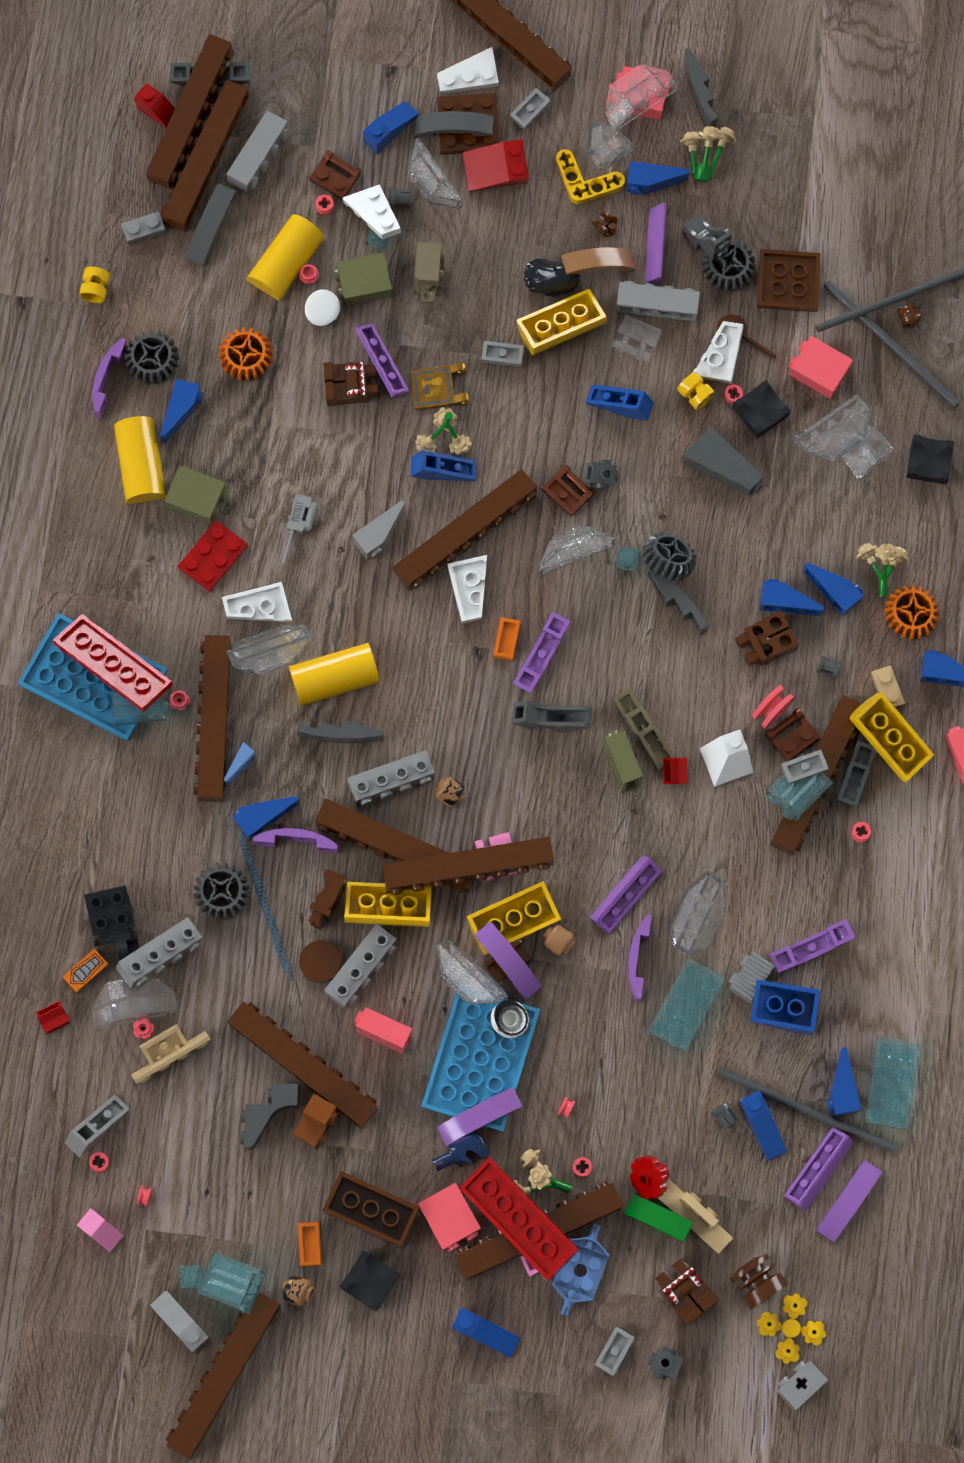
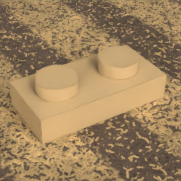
(886, 683)

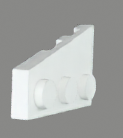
(469, 74)
(374, 210)
(721, 356)
(468, 586)
(260, 604)

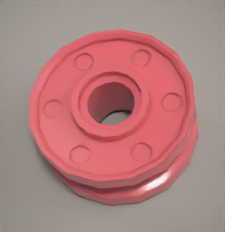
(773, 706)

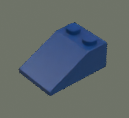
(785, 1007)

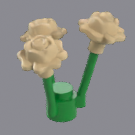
(709, 134)

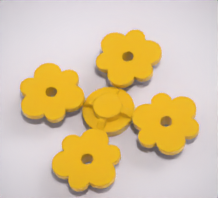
(791, 1328)

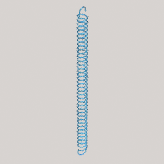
(265, 908)

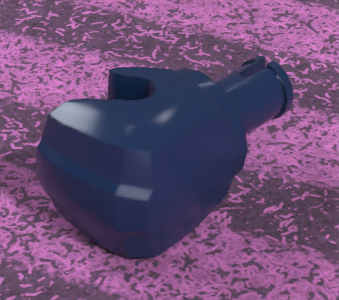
(458, 1151)

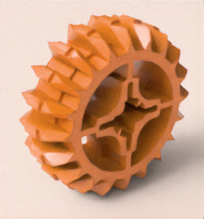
(260, 359)
(920, 612)

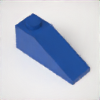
(388, 126)
(647, 178)
(621, 401)
(181, 406)
(442, 467)
(837, 590)
(780, 596)
(941, 669)
(259, 816)
(843, 1092)
(762, 1125)
(485, 1332)

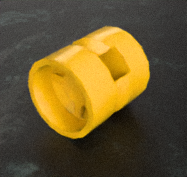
(94, 284)
(694, 384)

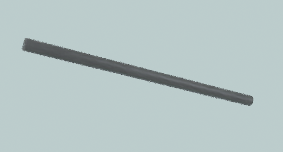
(890, 300)
(893, 345)
(807, 1110)

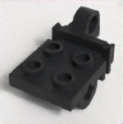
(111, 919)

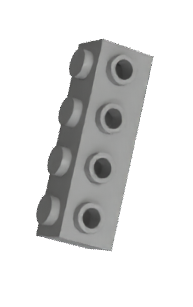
(257, 152)
(657, 301)
(391, 778)
(159, 953)
(360, 966)

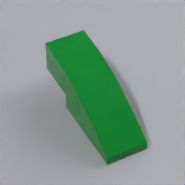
(658, 1218)

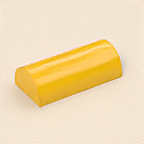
(286, 257)
(561, 322)
(139, 459)
(334, 674)
(891, 736)
(372, 905)
(517, 914)

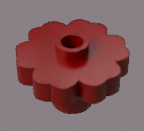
(649, 1177)

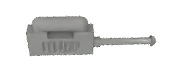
(296, 523)

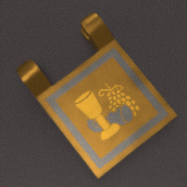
(435, 387)

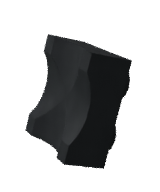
(761, 409)
(930, 459)
(369, 1280)

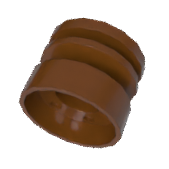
(758, 1281)

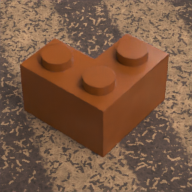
(315, 1121)

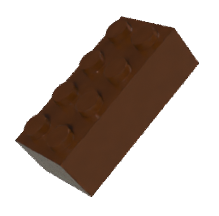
(371, 1210)

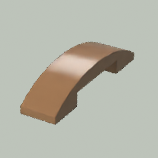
(598, 259)

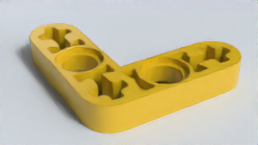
(580, 185)

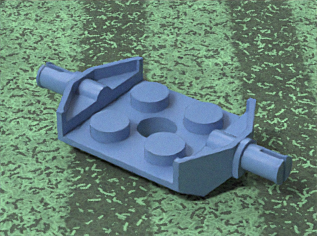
(581, 1289)

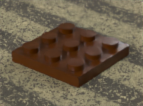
(460, 142)
(788, 280)

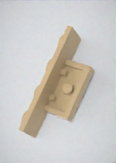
(165, 1049)
(703, 1219)

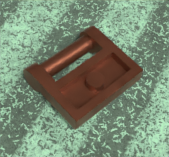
(330, 179)
(564, 495)
(795, 741)

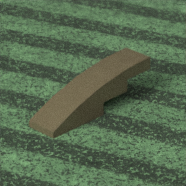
(642, 727)

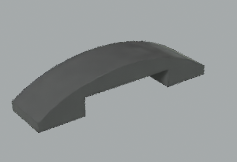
(237, 72)
(454, 122)

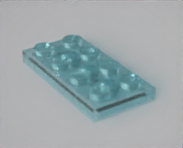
(686, 1005)
(892, 1083)

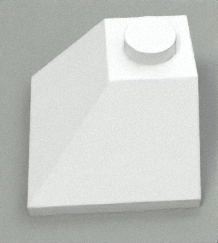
(727, 758)

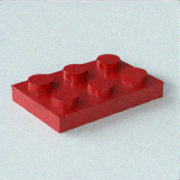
(212, 556)

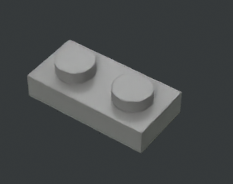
(530, 109)
(143, 227)
(502, 353)
(804, 767)
(614, 1351)

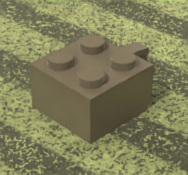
(429, 271)

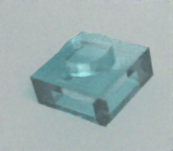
(375, 241)
(627, 558)
(190, 1276)

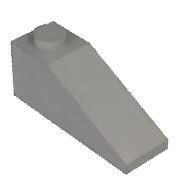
(375, 535)
(96, 1126)
(180, 1322)

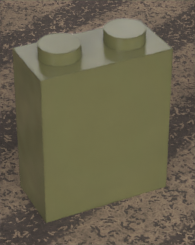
(363, 279)
(196, 495)
(622, 761)

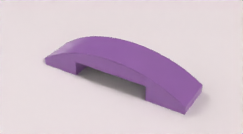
(116, 355)
(542, 653)
(291, 834)
(812, 947)
(508, 960)
(636, 983)
(479, 1116)
(849, 1201)

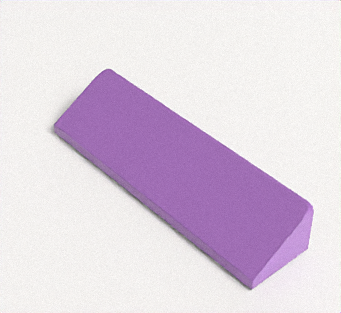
(655, 244)
(382, 360)
(625, 894)
(819, 1168)

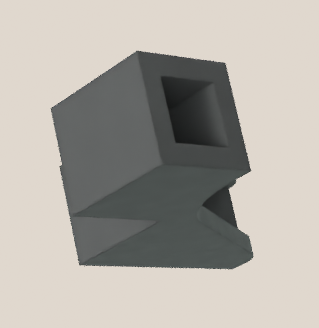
(712, 240)
(556, 718)
(259, 1116)

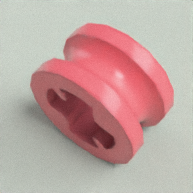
(324, 211)
(727, 395)
(858, 826)
(566, 1107)
(577, 1162)
(95, 1167)
(144, 1196)

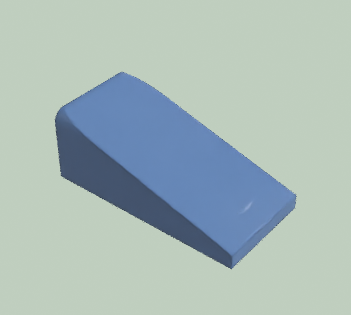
(242, 760)

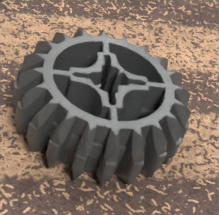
(741, 272)
(140, 368)
(668, 556)
(234, 903)

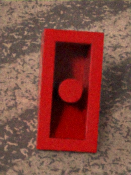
(154, 105)

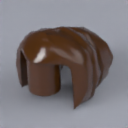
(606, 224)
(909, 315)

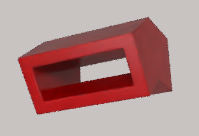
(675, 770)
(52, 1017)

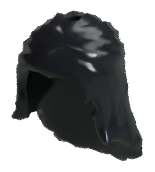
(549, 278)

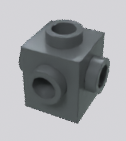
(601, 474)
(674, 1363)

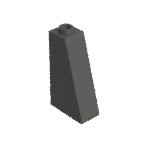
(722, 462)

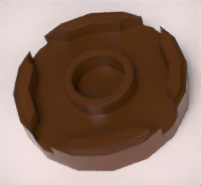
(320, 961)

